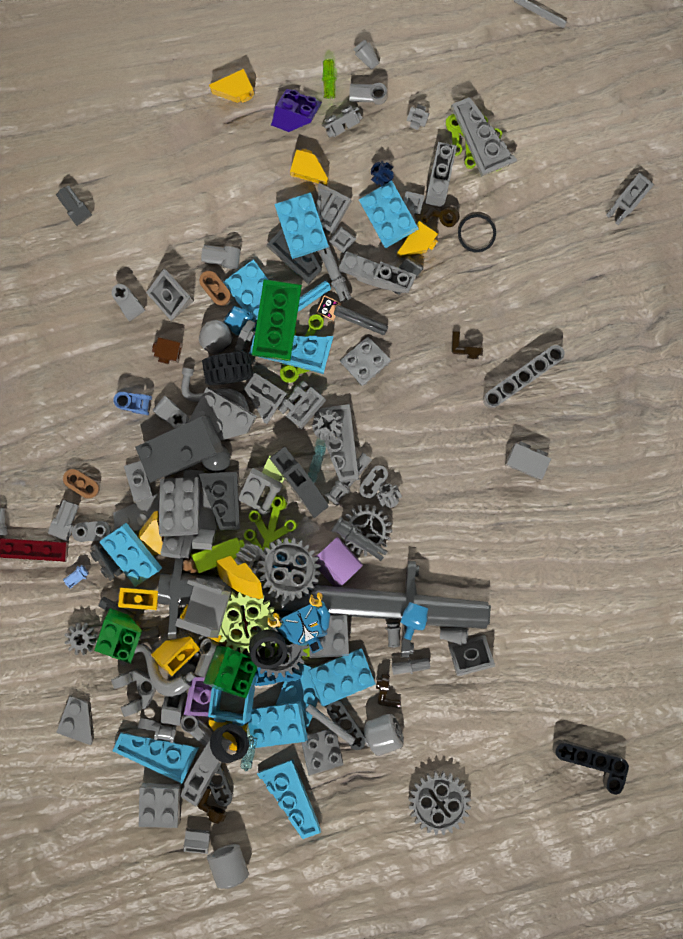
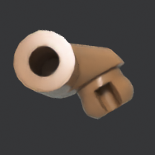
(190, 565)

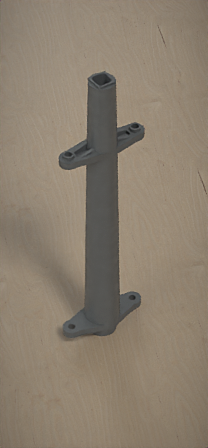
(339, 601)

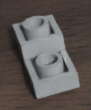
(204, 539)

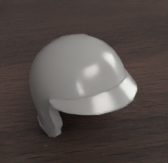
(215, 336)

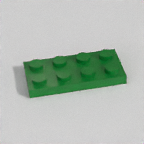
(276, 320)

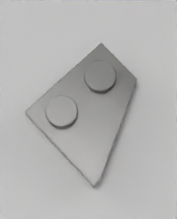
(264, 396)
(76, 721)

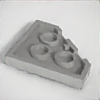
(227, 416)

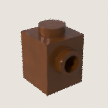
(167, 350)

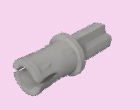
(410, 666)

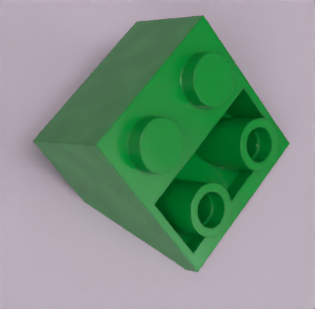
(118, 636)
(230, 672)

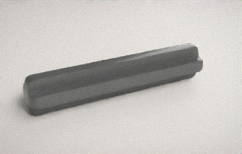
(360, 320)

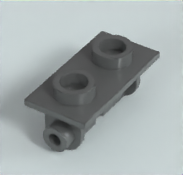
(108, 568)

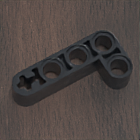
(589, 761)

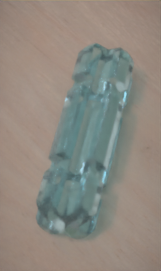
(316, 462)
(246, 762)

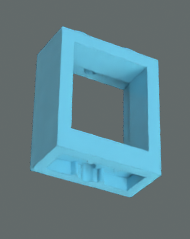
(222, 716)

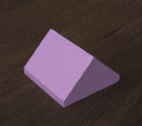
(337, 563)
(198, 698)

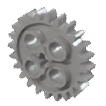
(290, 552)
(294, 651)
(425, 812)

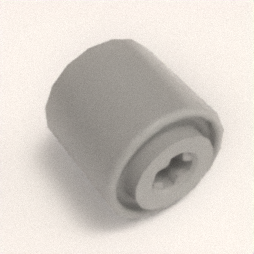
(228, 866)

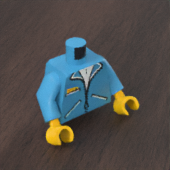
(305, 624)

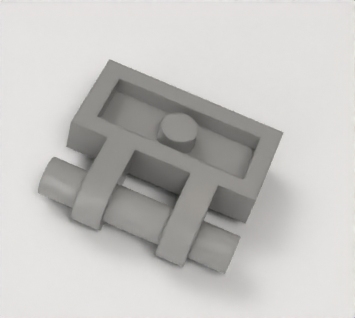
(305, 407)

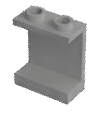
(205, 608)

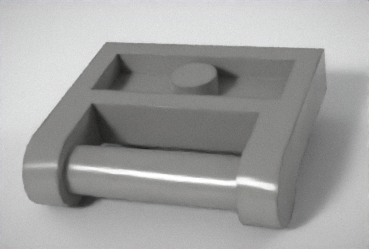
(254, 488)

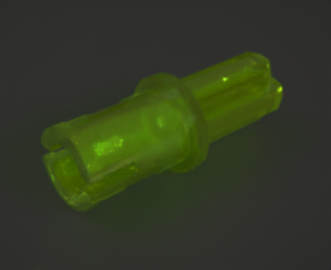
(329, 79)

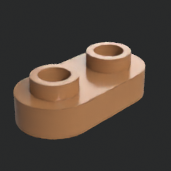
(215, 288)
(81, 484)

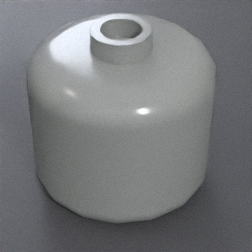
(383, 734)

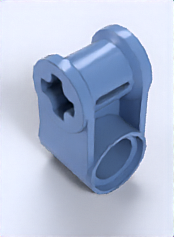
(134, 402)

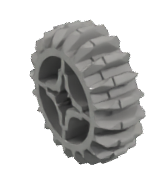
(372, 514)

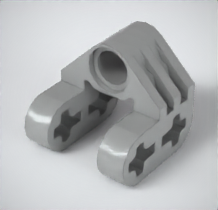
(146, 695)

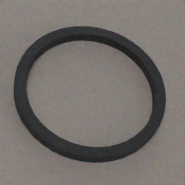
(476, 250)

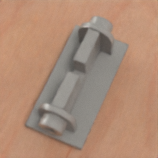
(348, 116)

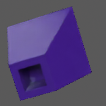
(294, 110)

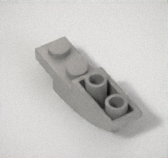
(376, 274)
(202, 774)

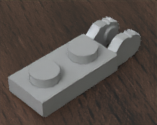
(631, 197)

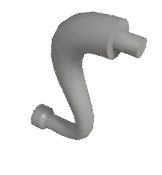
(231, 394)
(163, 686)

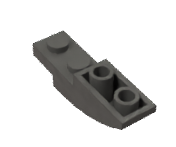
(299, 482)

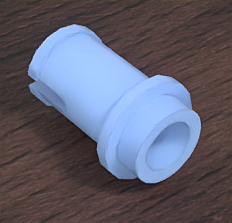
(75, 577)

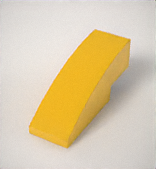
(239, 577)

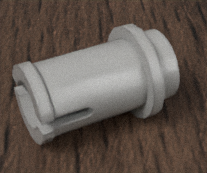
(393, 634)

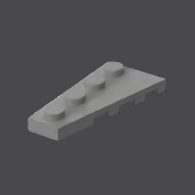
(484, 144)
(343, 449)

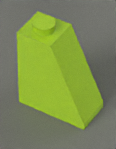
(207, 558)

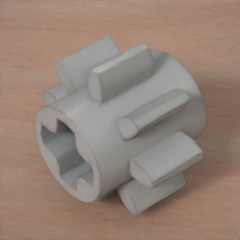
(418, 117)
(389, 495)

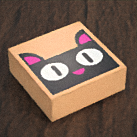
(327, 307)

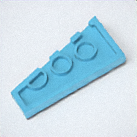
(308, 353)
(159, 755)
(289, 791)

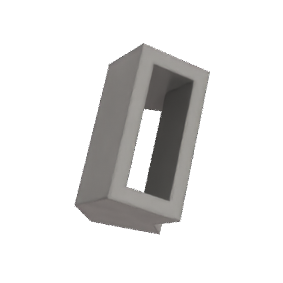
(197, 841)

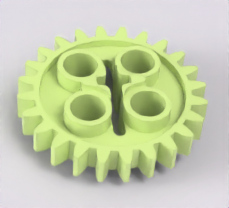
(259, 619)

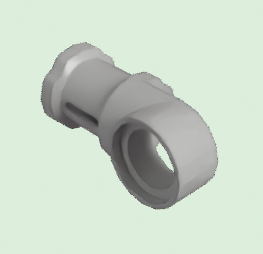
(161, 732)

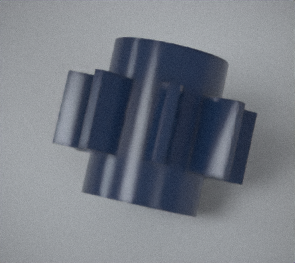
(382, 173)

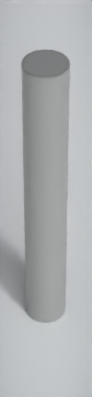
(542, 12)
(330, 724)

